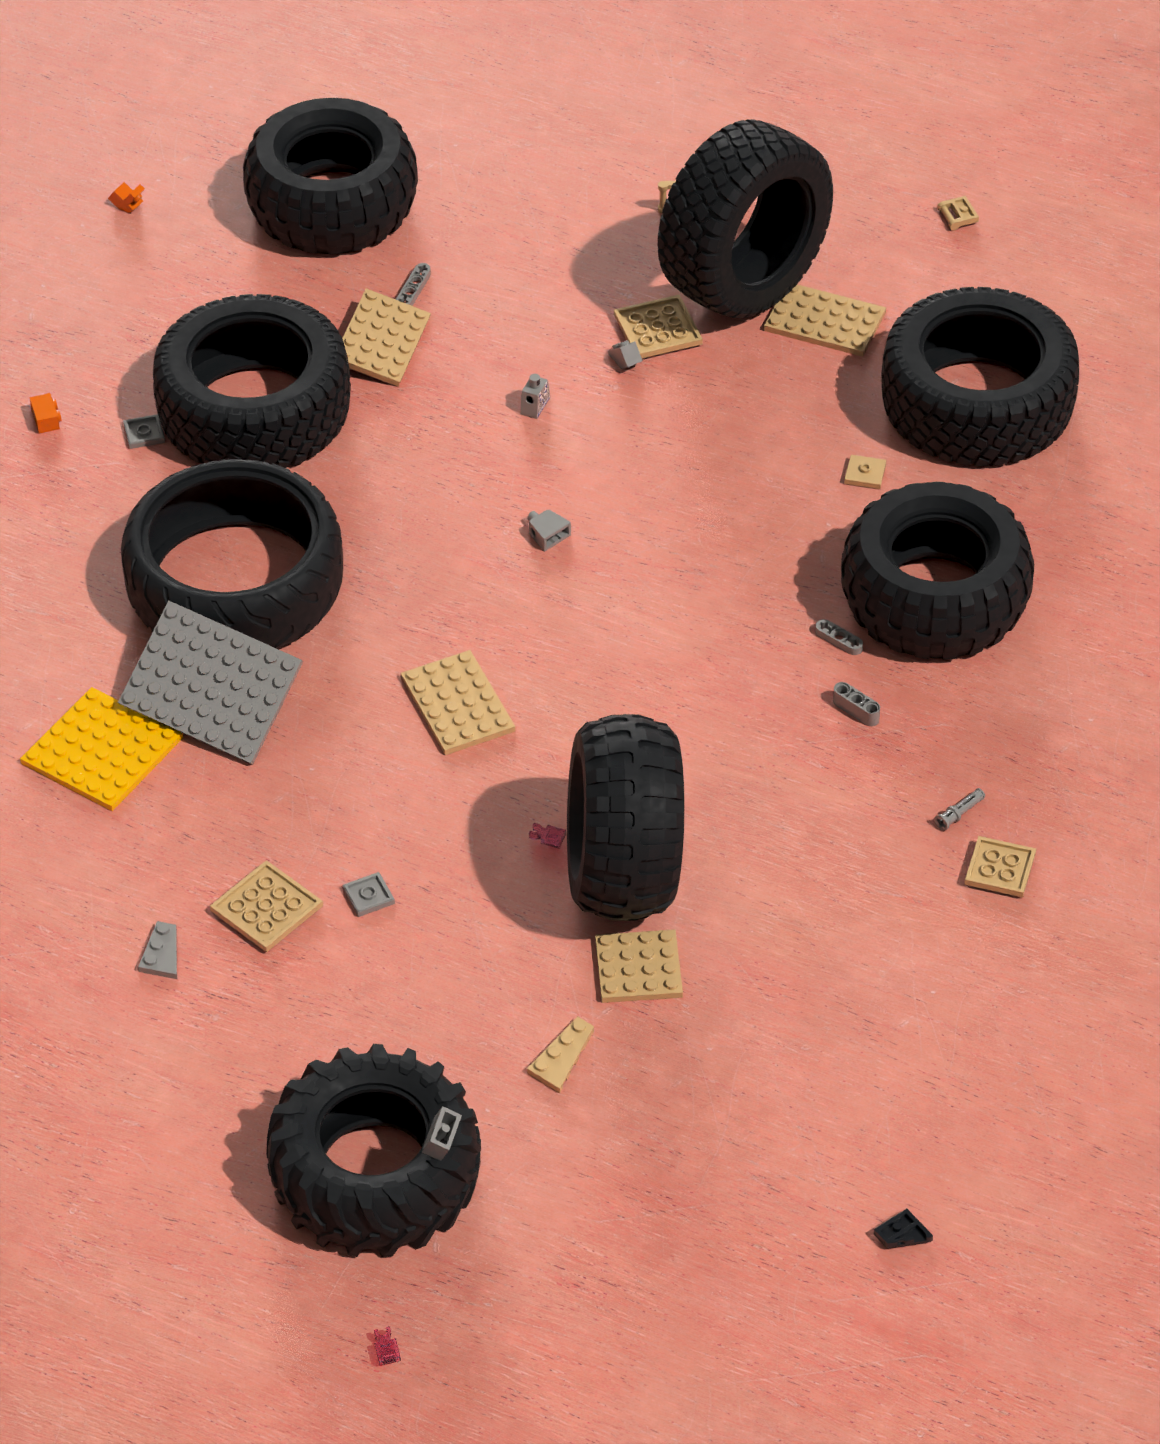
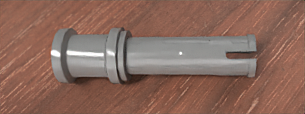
(954, 813)

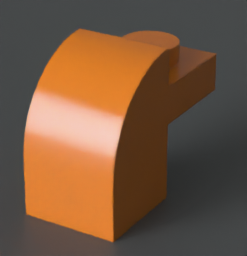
(126, 198)

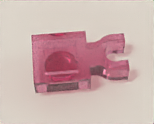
(549, 836)
(386, 1348)

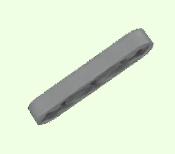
(425, 270)

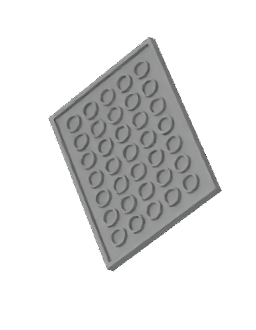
(210, 682)

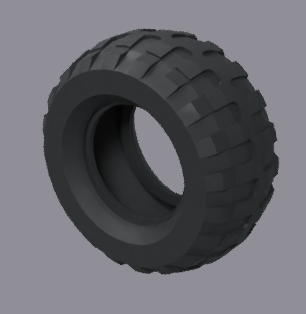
(330, 213)
(935, 616)
(625, 817)

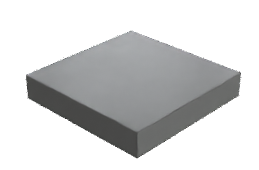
(144, 431)
(368, 894)

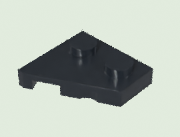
(902, 1231)

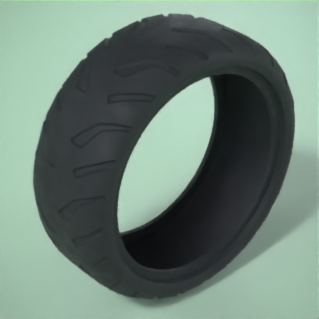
(230, 495)

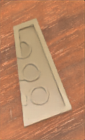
(561, 1055)

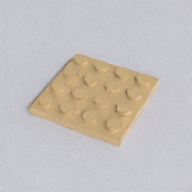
(658, 326)
(266, 906)
(638, 966)

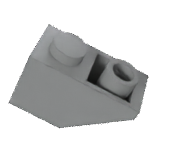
(625, 354)

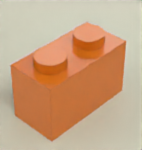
(45, 413)

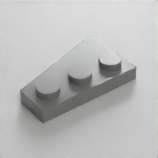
(161, 952)

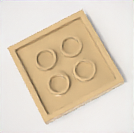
(1000, 866)

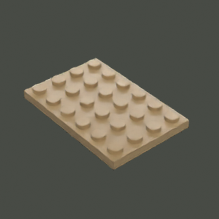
(826, 319)
(383, 336)
(457, 702)

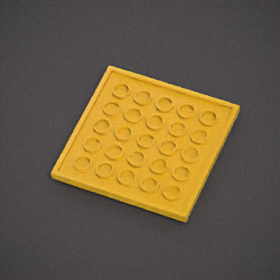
(101, 749)

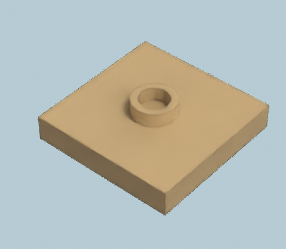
(865, 471)

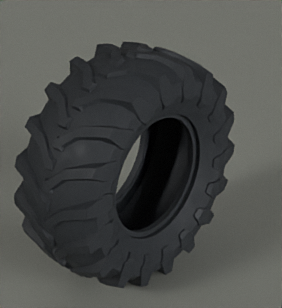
(361, 1208)

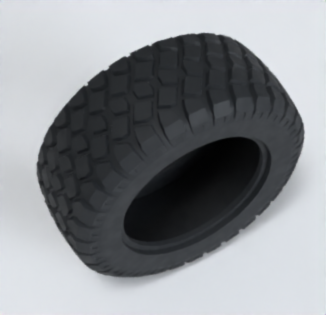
(713, 197)
(250, 335)
(973, 423)

